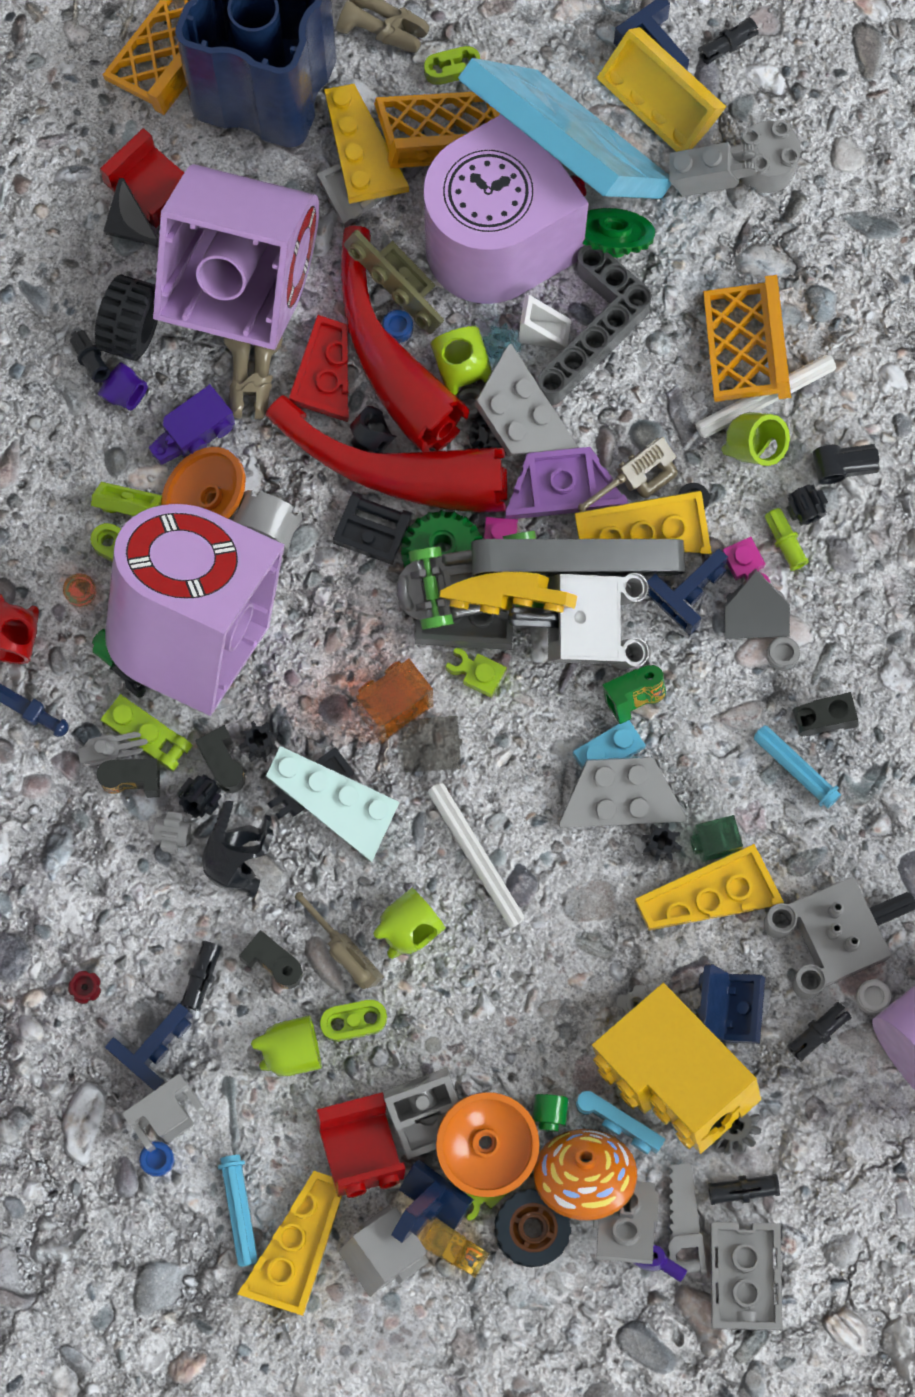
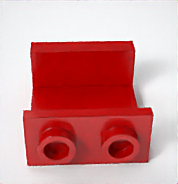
(146, 172)
(359, 1145)

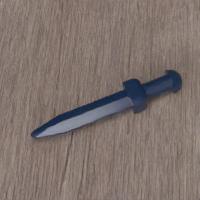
(33, 711)

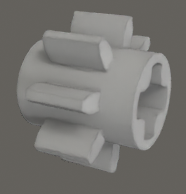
(172, 832)

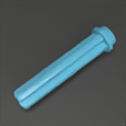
(797, 767)
(239, 1210)

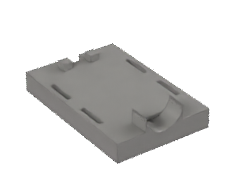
(745, 1277)

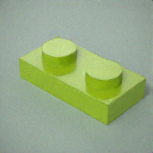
(124, 500)

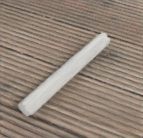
(798, 379)
(476, 855)

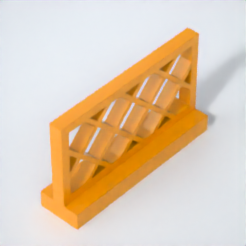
(171, 79)
(419, 148)
(773, 334)

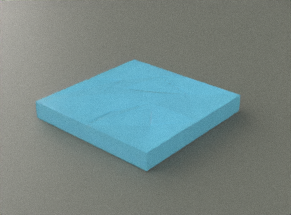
(566, 130)

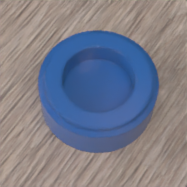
(398, 324)
(157, 1162)

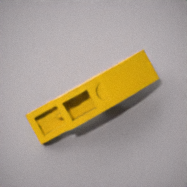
(498, 589)

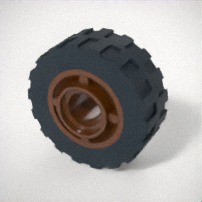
(520, 1247)

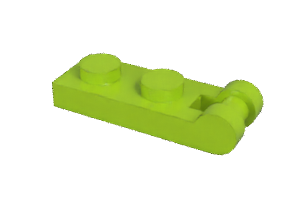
(127, 718)

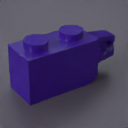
(193, 426)

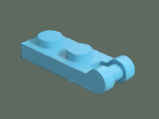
(618, 1121)

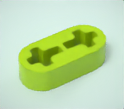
(450, 63)

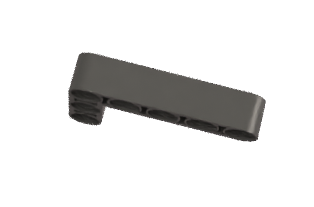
(599, 329)

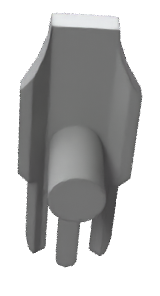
(109, 748)

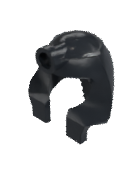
(226, 854)

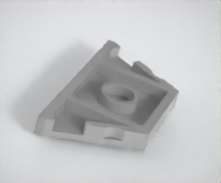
(519, 410)
(621, 794)

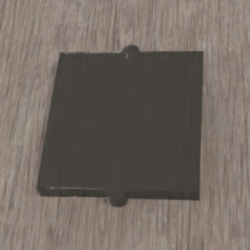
(431, 744)

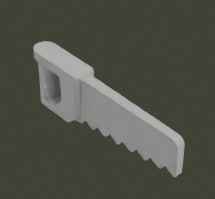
(685, 1219)

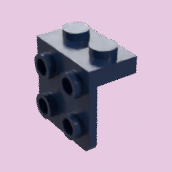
(731, 1004)

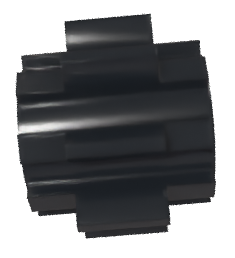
(807, 504)
(268, 740)
(199, 796)
(670, 844)

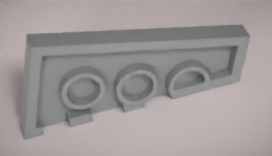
(334, 188)

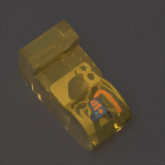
(454, 1248)

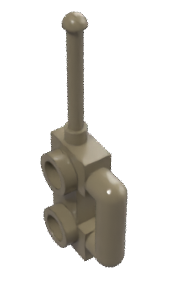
(633, 471)
(346, 952)

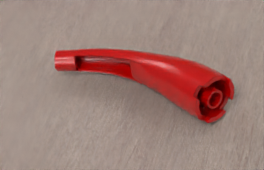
(408, 391)
(441, 479)

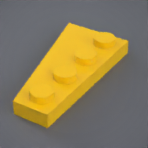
(361, 148)
(658, 518)
(717, 890)
(293, 1257)

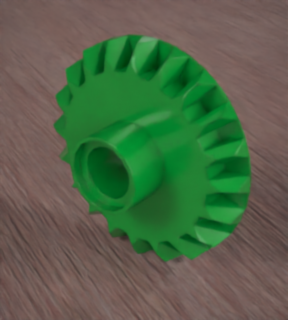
(618, 231)
(436, 529)

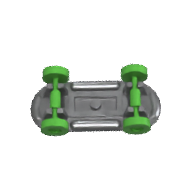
(430, 573)

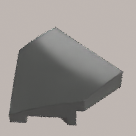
(756, 610)

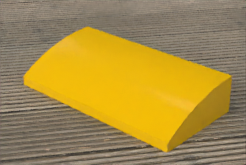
(660, 91)

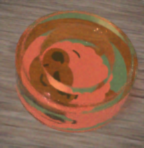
(79, 590)

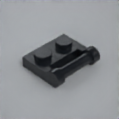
(368, 536)

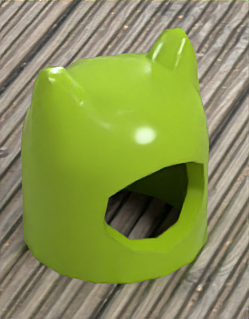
(462, 360)
(752, 433)
(408, 924)
(289, 1047)

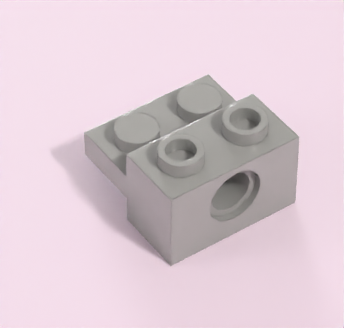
(416, 1100)

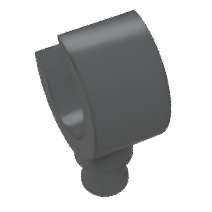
(472, 393)

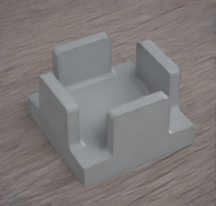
(164, 1112)

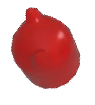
(17, 632)

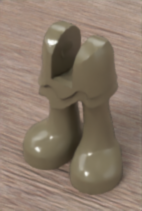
(394, 31)
(255, 385)

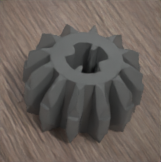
(739, 1135)

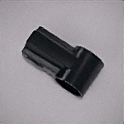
(837, 463)

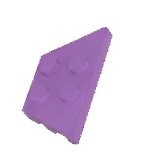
(559, 482)

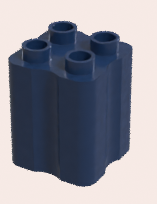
(257, 63)

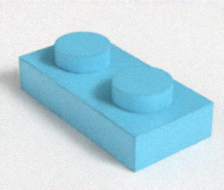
(617, 742)

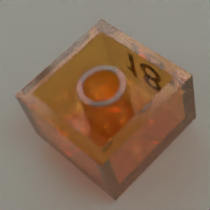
(394, 699)

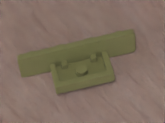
(399, 277)

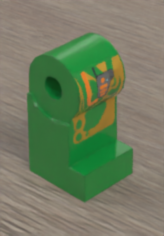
(634, 691)

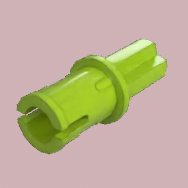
(786, 539)

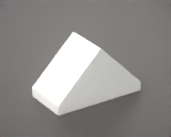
(543, 325)

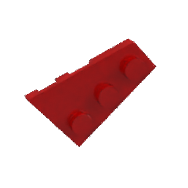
(323, 372)

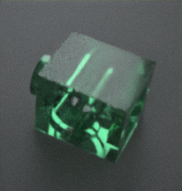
(716, 839)

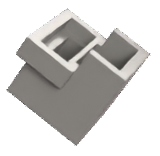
(379, 1257)

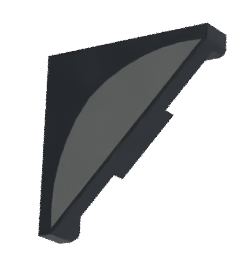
(127, 218)

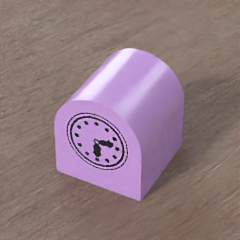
(500, 214)

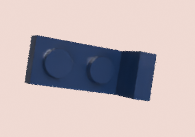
(649, 20)
(675, 602)
(154, 1047)
(432, 1198)

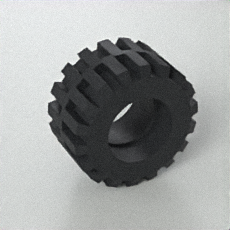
(126, 318)

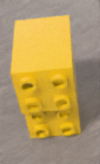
(678, 1066)

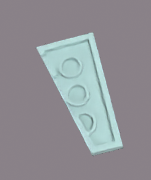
(342, 804)

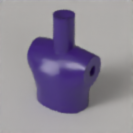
(123, 387)
(664, 1264)

